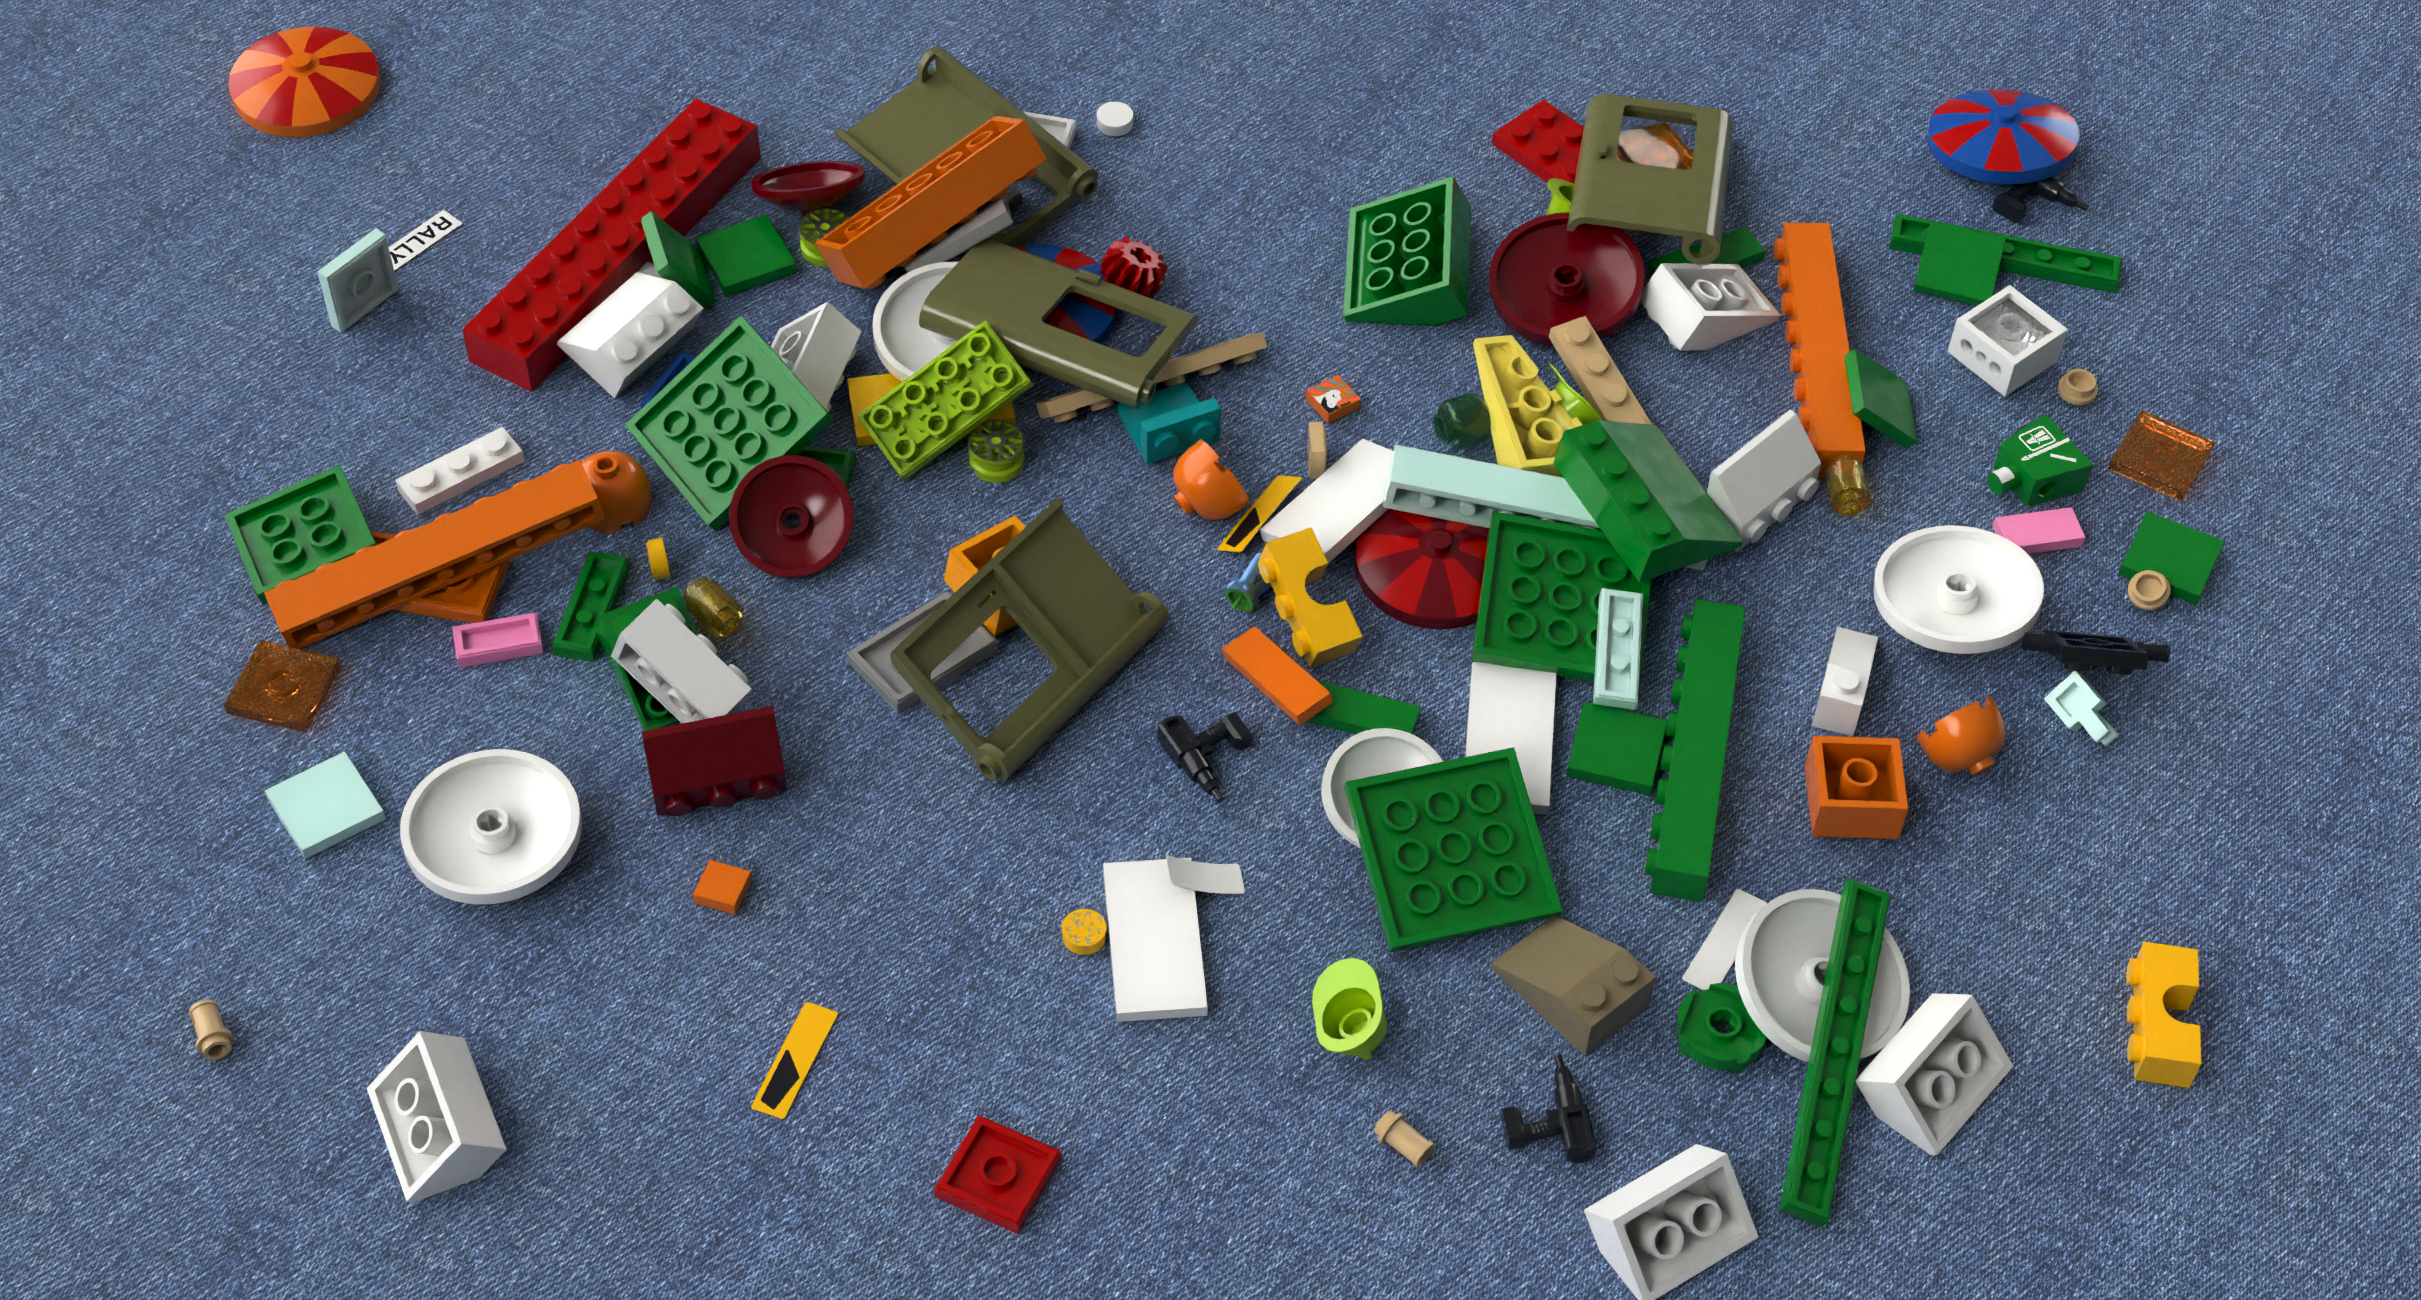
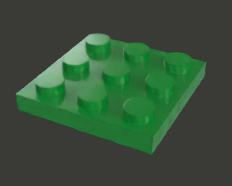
(299, 530)

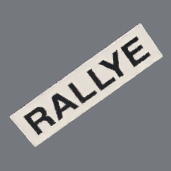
(422, 238)

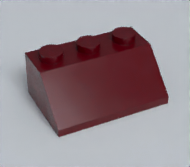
(714, 761)

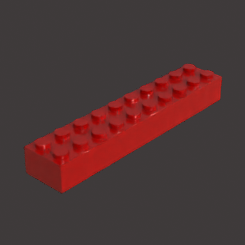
(605, 244)

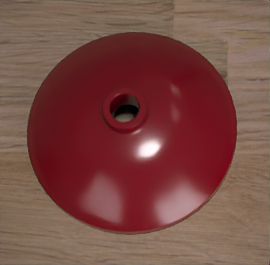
(808, 184)
(783, 489)

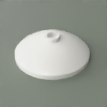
(1365, 756)

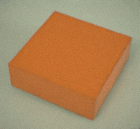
(722, 887)

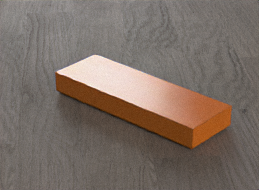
(1277, 675)

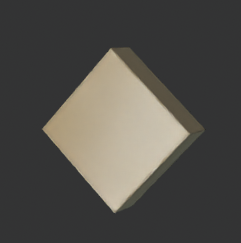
(1316, 449)

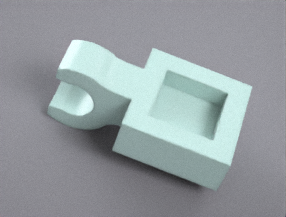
(2078, 706)

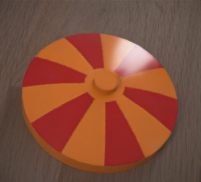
(304, 81)

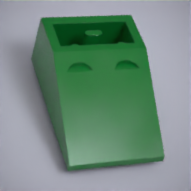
(609, 626)

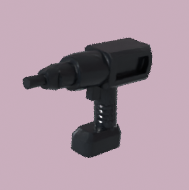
(2012, 207)
(1190, 750)
(1568, 1120)

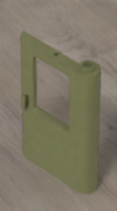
(942, 111)
(1654, 196)
(1020, 291)
(1067, 607)

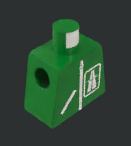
(2039, 464)

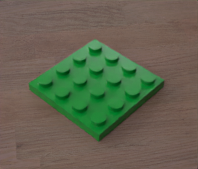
(727, 417)
(1545, 595)
(1452, 849)

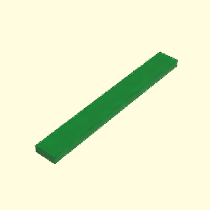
(1835, 1053)

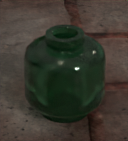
(1462, 421)

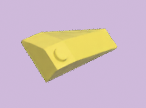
(1522, 410)

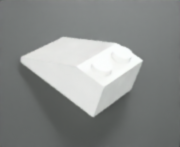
(1705, 304)

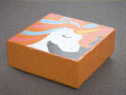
(1333, 399)

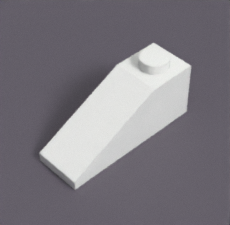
(1845, 681)

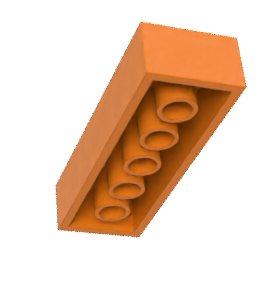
(931, 202)

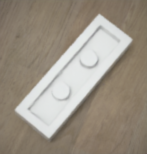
(460, 470)

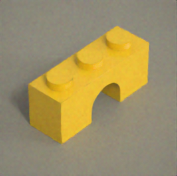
(1318, 629)
(2162, 1046)

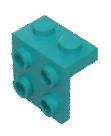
(1171, 422)

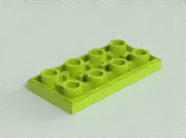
(944, 400)

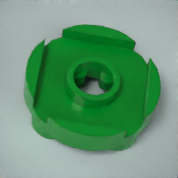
(1706, 1045)

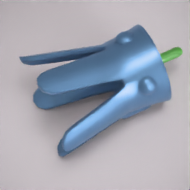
(1241, 591)

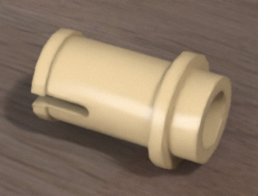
(213, 1038)
(1403, 1138)

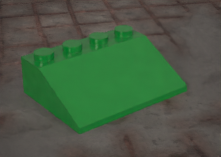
(1409, 257)
(1643, 497)

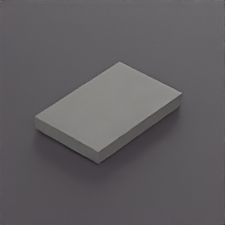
(991, 219)
(874, 664)

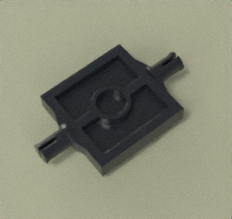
(2082, 650)

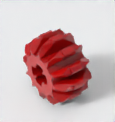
(1134, 267)

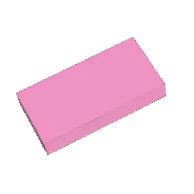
(2041, 530)
(497, 640)

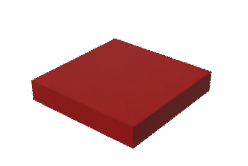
(998, 1174)

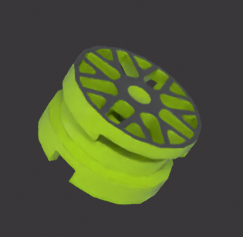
(818, 224)
(996, 454)

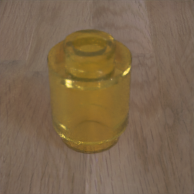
(1847, 485)
(713, 607)

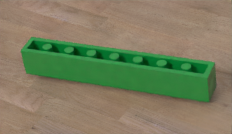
(1697, 751)

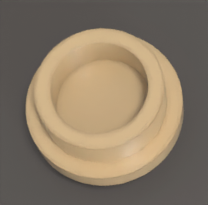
(2078, 387)
(2149, 590)

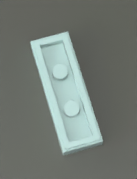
(1618, 649)

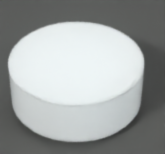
(1114, 119)

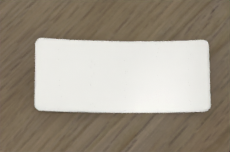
(1205, 876)

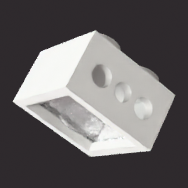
(2007, 340)

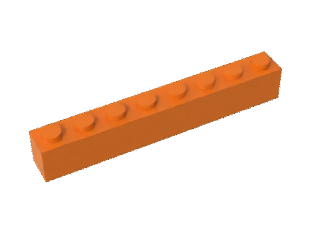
(1818, 340)
(434, 555)

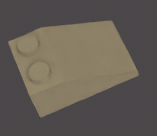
(1577, 981)

